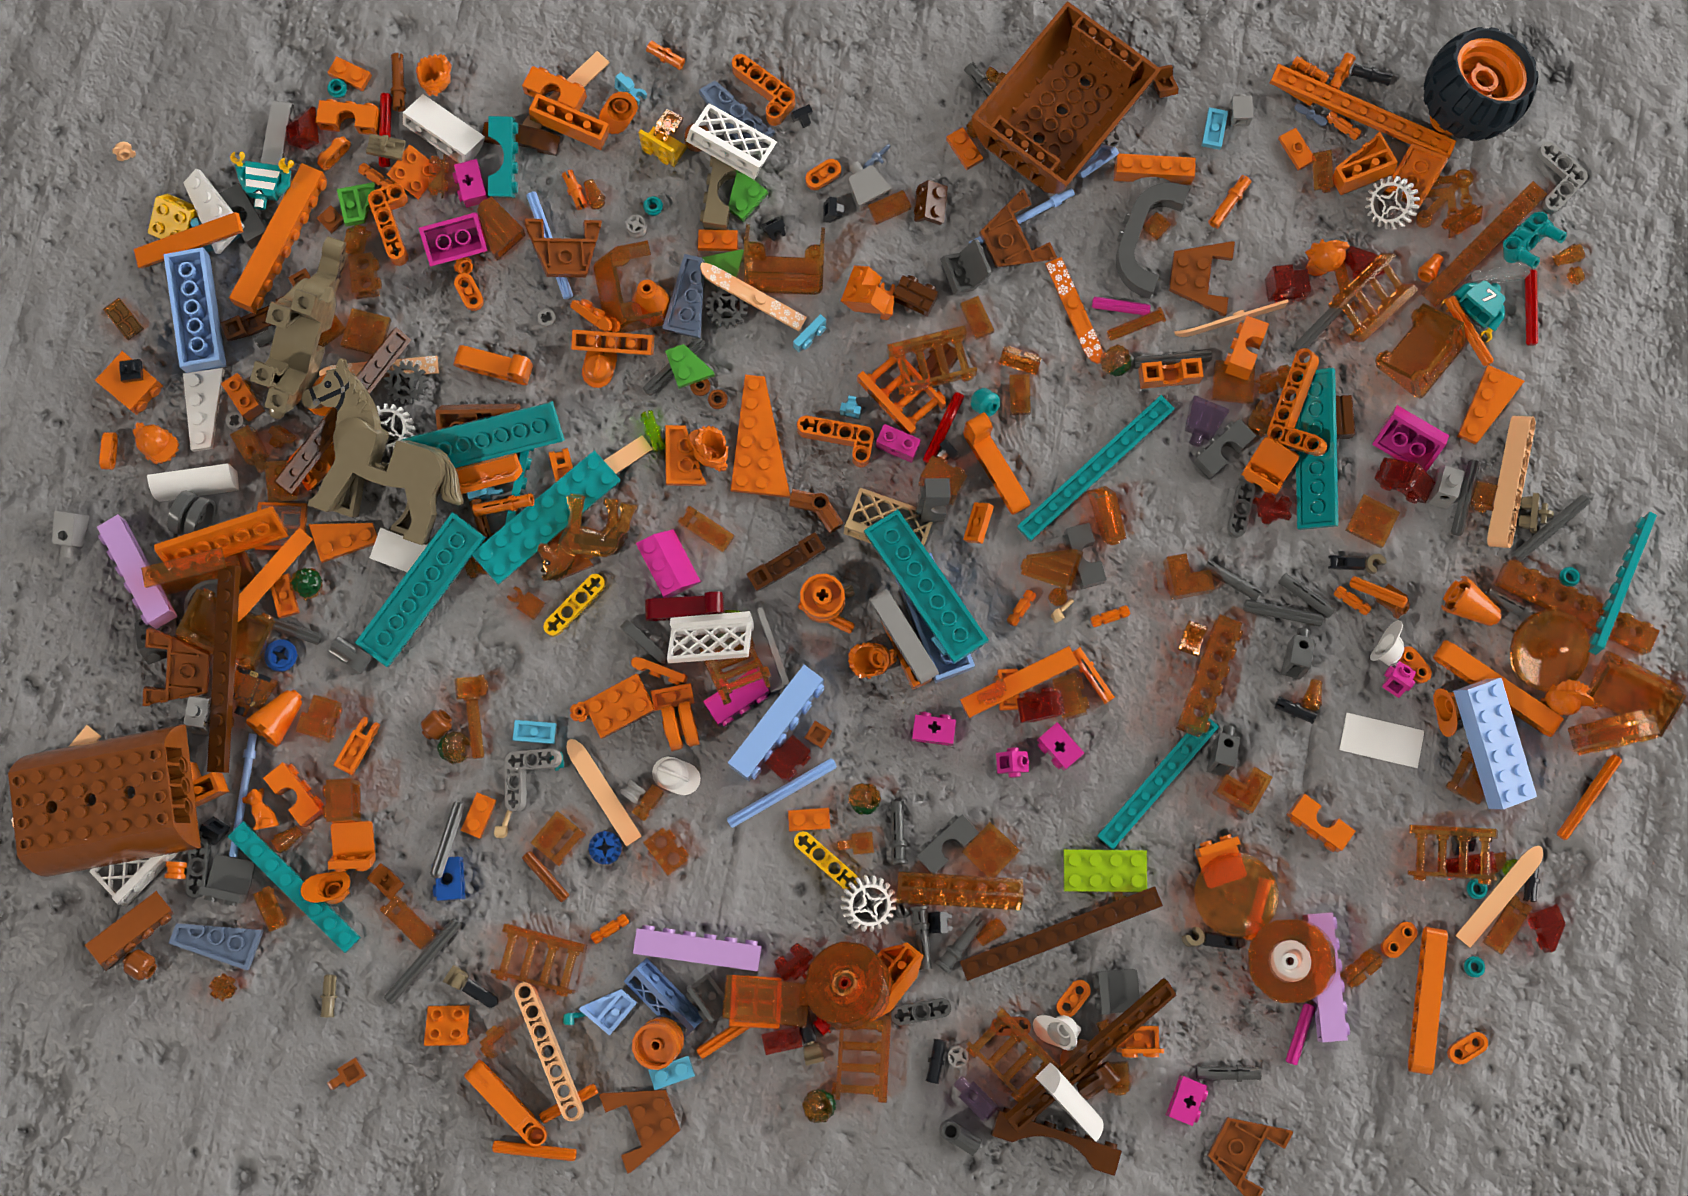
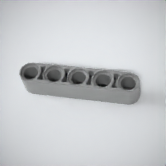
(276, 141)
(903, 636)

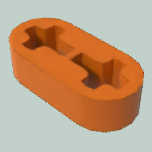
(108, 450)

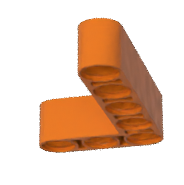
(1295, 406)
(977, 434)

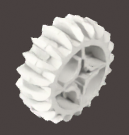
(1387, 209)
(391, 423)
(861, 905)

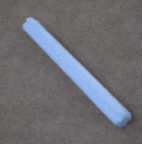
(539, 214)
(781, 792)

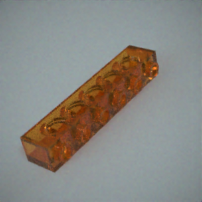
(1188, 720)
(959, 890)

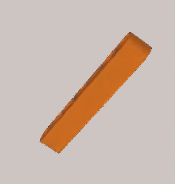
(1520, 702)
(1427, 1000)

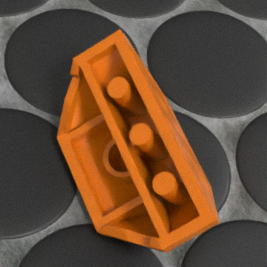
(904, 966)

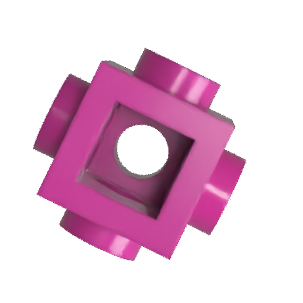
(1398, 679)
(1012, 762)

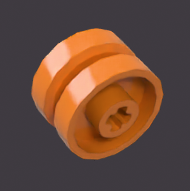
(822, 586)
(680, 726)
(658, 1043)

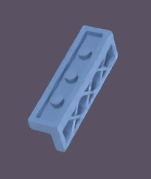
(666, 996)

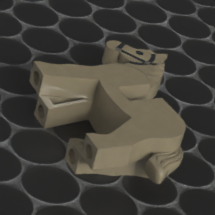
(300, 321)
(358, 456)

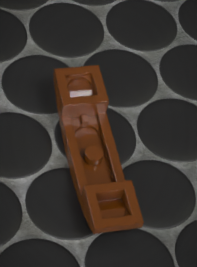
(532, 138)
(246, 326)
(786, 562)

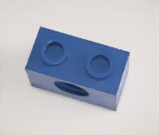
(456, 888)

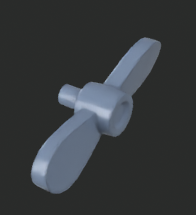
(1310, 114)
(876, 157)

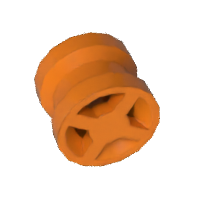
(175, 870)

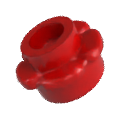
(821, 1026)

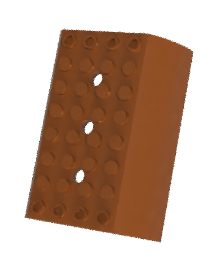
(1049, 78)
(66, 834)

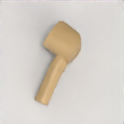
(1057, 615)
(502, 831)

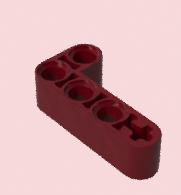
(666, 608)

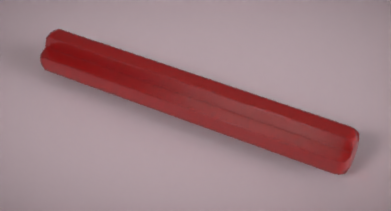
(385, 123)
(1531, 308)
(944, 426)

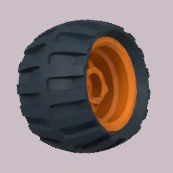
(1480, 84)

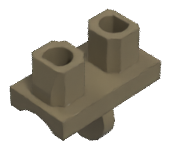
(385, 147)
(1532, 503)

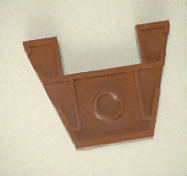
(1006, 240)
(561, 255)
(1192, 274)
(185, 672)
(652, 1120)
(1237, 1147)

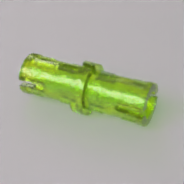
(652, 430)

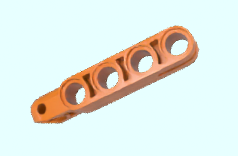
(506, 1103)

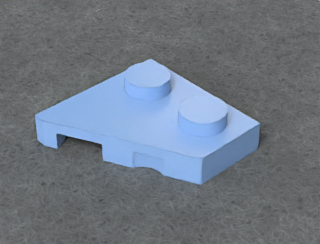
(1099, 158)
(609, 1010)

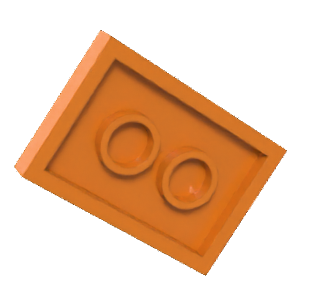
(1420, 168)
(619, 706)

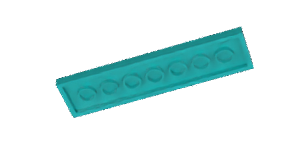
(496, 435)
(1318, 474)
(546, 519)
(926, 586)
(420, 590)

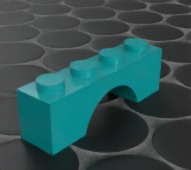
(503, 183)

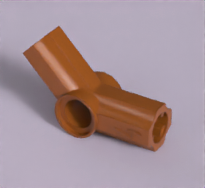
(827, 514)

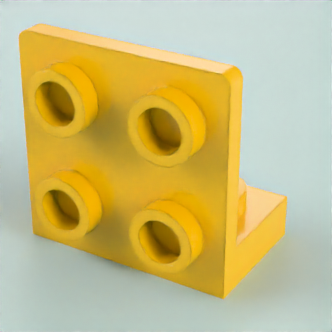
(667, 151)
(170, 216)

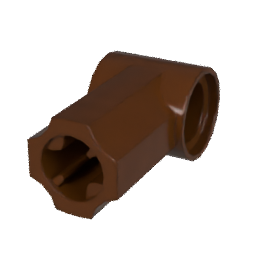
(1102, 1078)

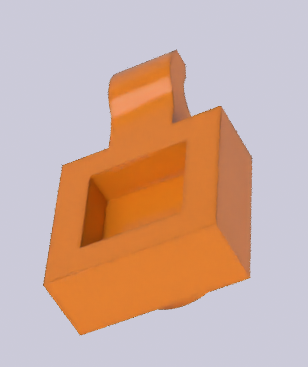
(889, 309)

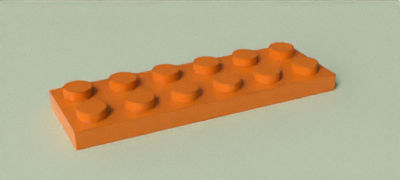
(231, 535)

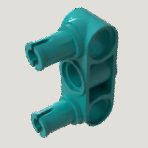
(1527, 236)

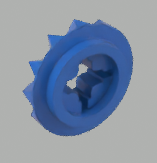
(272, 659)
(612, 854)

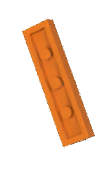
(489, 473)

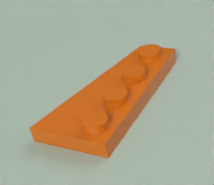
(1489, 400)

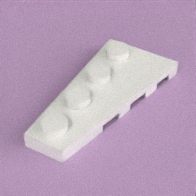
(208, 204)
(202, 406)

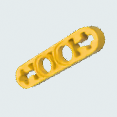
(572, 603)
(828, 859)

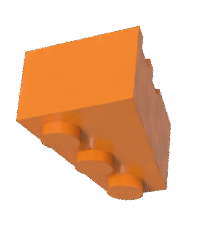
(1365, 166)

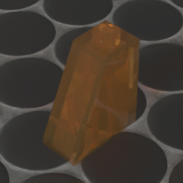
(499, 227)
(1107, 514)
(1053, 567)

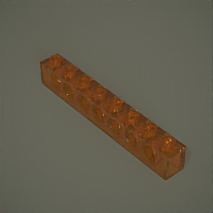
(1484, 243)
(1508, 581)

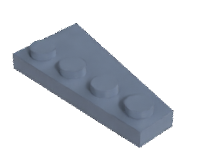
(723, 100)
(685, 307)
(223, 944)

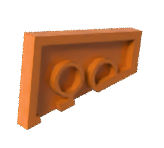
(680, 463)
(342, 538)

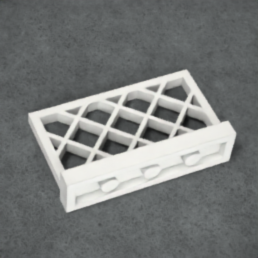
(725, 150)
(710, 626)
(136, 882)

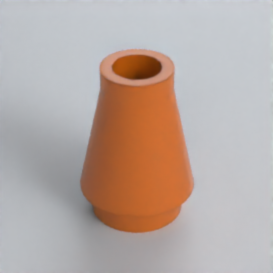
(1429, 270)

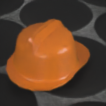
(618, 111)
(598, 368)
(1446, 711)
(326, 887)

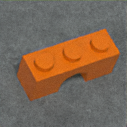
(542, 82)
(333, 113)
(1250, 335)
(1182, 373)
(307, 806)
(1304, 814)

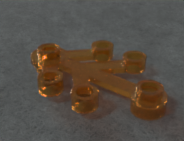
(1448, 195)

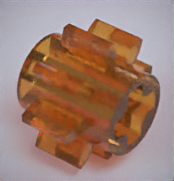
(223, 987)

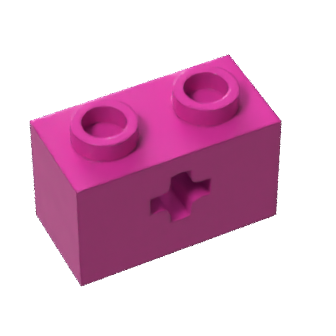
(470, 172)
(898, 443)
(923, 734)
(1070, 749)
(1184, 1089)

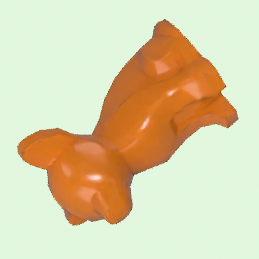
(262, 813)

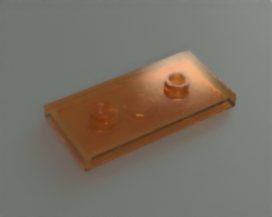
(765, 1001)

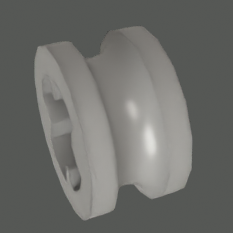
(545, 312)
(229, 422)

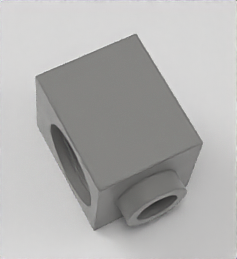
(1240, 110)

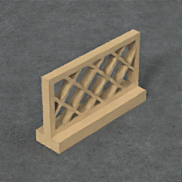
(856, 529)

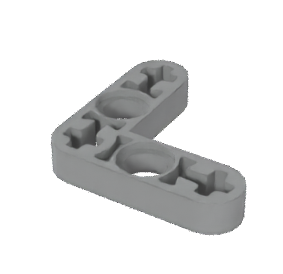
(1568, 179)
(519, 770)

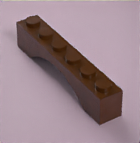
(1099, 1156)

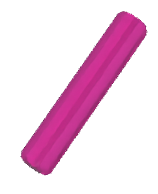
(1120, 306)
(1300, 1034)

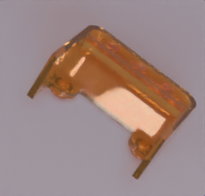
(784, 274)
(609, 290)

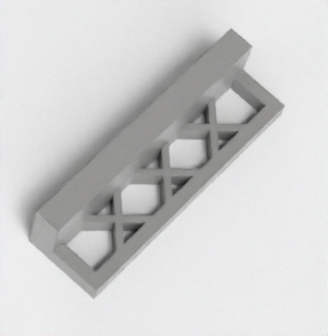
(768, 652)

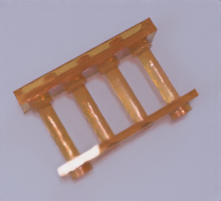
(1388, 306)
(936, 341)
(187, 571)
(720, 678)
(1442, 835)
(534, 938)
(1018, 1034)
(881, 1069)

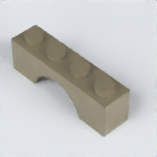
(716, 213)

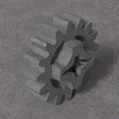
(721, 313)
(399, 387)

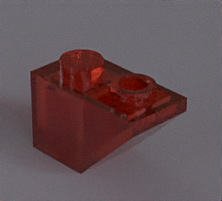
(303, 130)
(1359, 260)
(1474, 864)
(1548, 926)

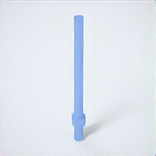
(1054, 201)
(249, 754)

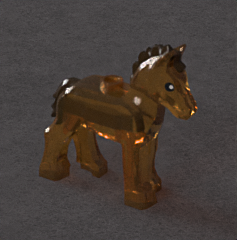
(586, 540)

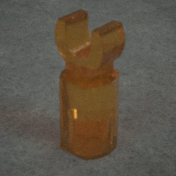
(648, 802)

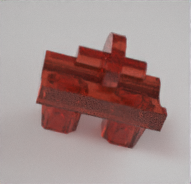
(1271, 510)
(796, 966)
(782, 1040)

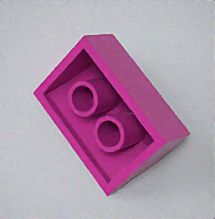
(453, 239)
(1410, 438)
(668, 563)
(741, 700)

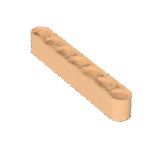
(1511, 481)
(556, 1059)

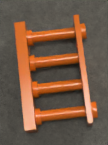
(895, 409)

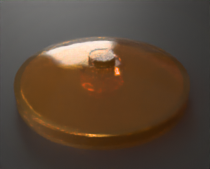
(1549, 649)
(1236, 894)

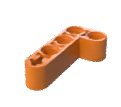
(760, 86)
(389, 227)
(494, 365)
(834, 435)

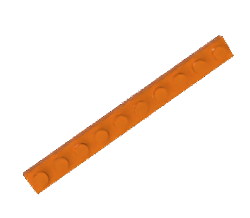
(1361, 111)

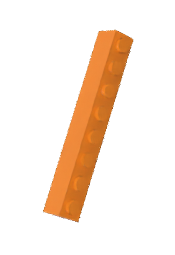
(278, 238)

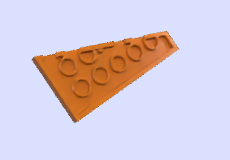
(758, 453)

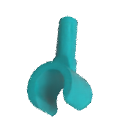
(569, 1018)

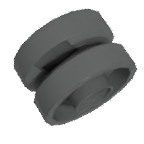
(190, 513)

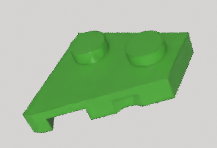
(745, 196)
(355, 203)
(728, 261)
(687, 366)

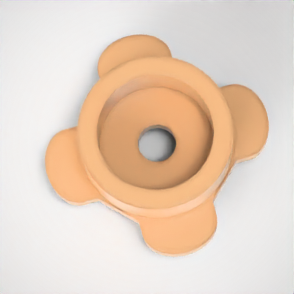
(123, 151)

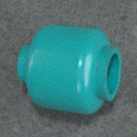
(985, 401)

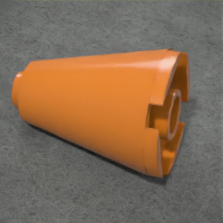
(651, 298)
(1470, 602)
(276, 717)

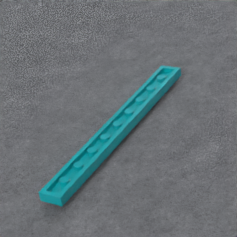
(1095, 468)

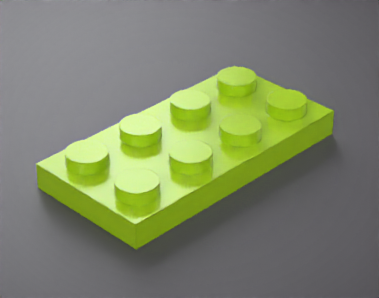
(1104, 870)

